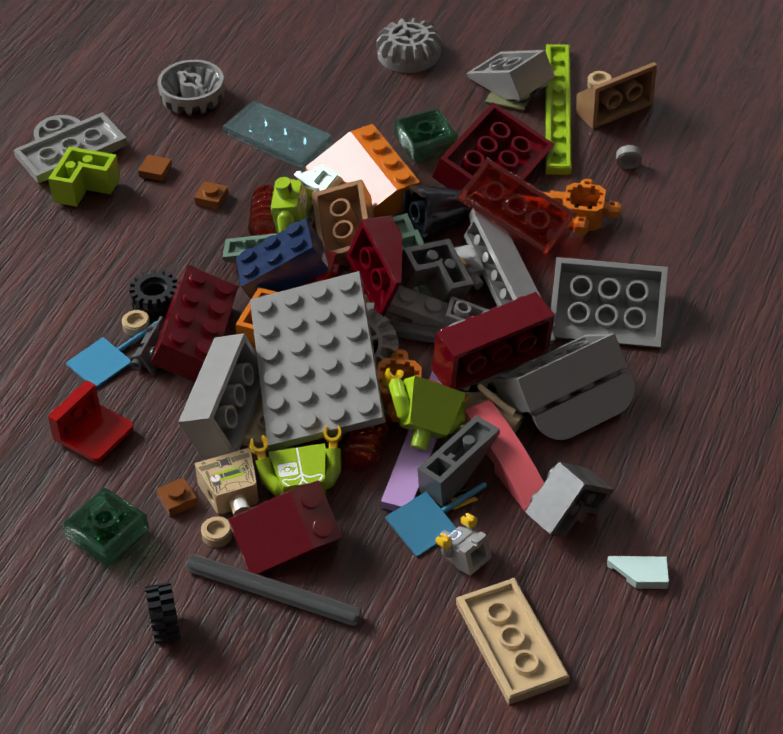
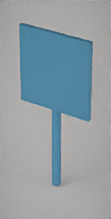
(102, 360)
(423, 520)

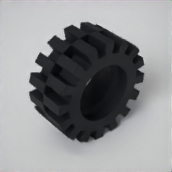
(151, 284)
(162, 613)

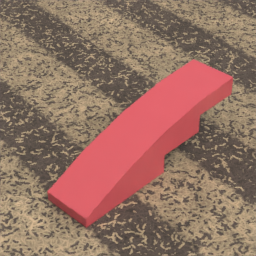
(509, 456)

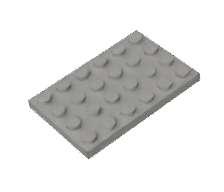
(316, 361)

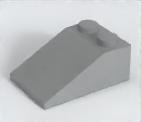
(514, 73)

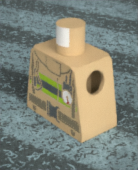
(229, 481)

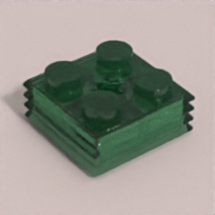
(425, 134)
(105, 526)

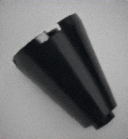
(433, 208)

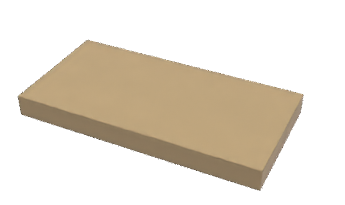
(512, 641)

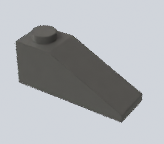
(456, 460)

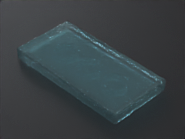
(277, 134)

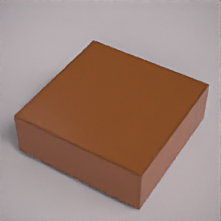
(155, 168)

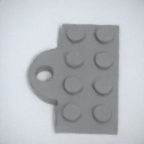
(50, 144)

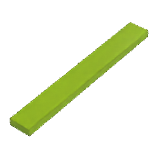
(559, 111)

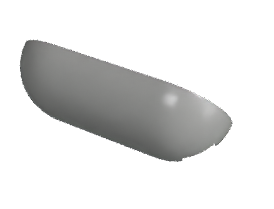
(586, 407)

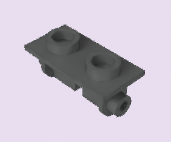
(144, 354)

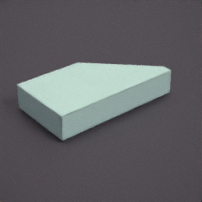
(320, 177)
(641, 571)

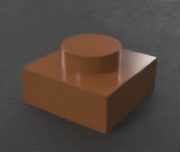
(211, 195)
(176, 497)

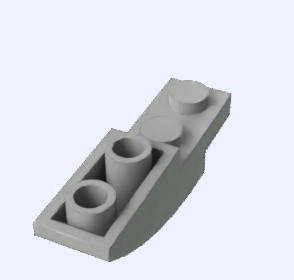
(431, 311)

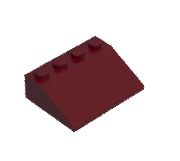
(495, 137)

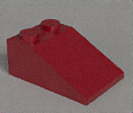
(378, 258)
(285, 528)

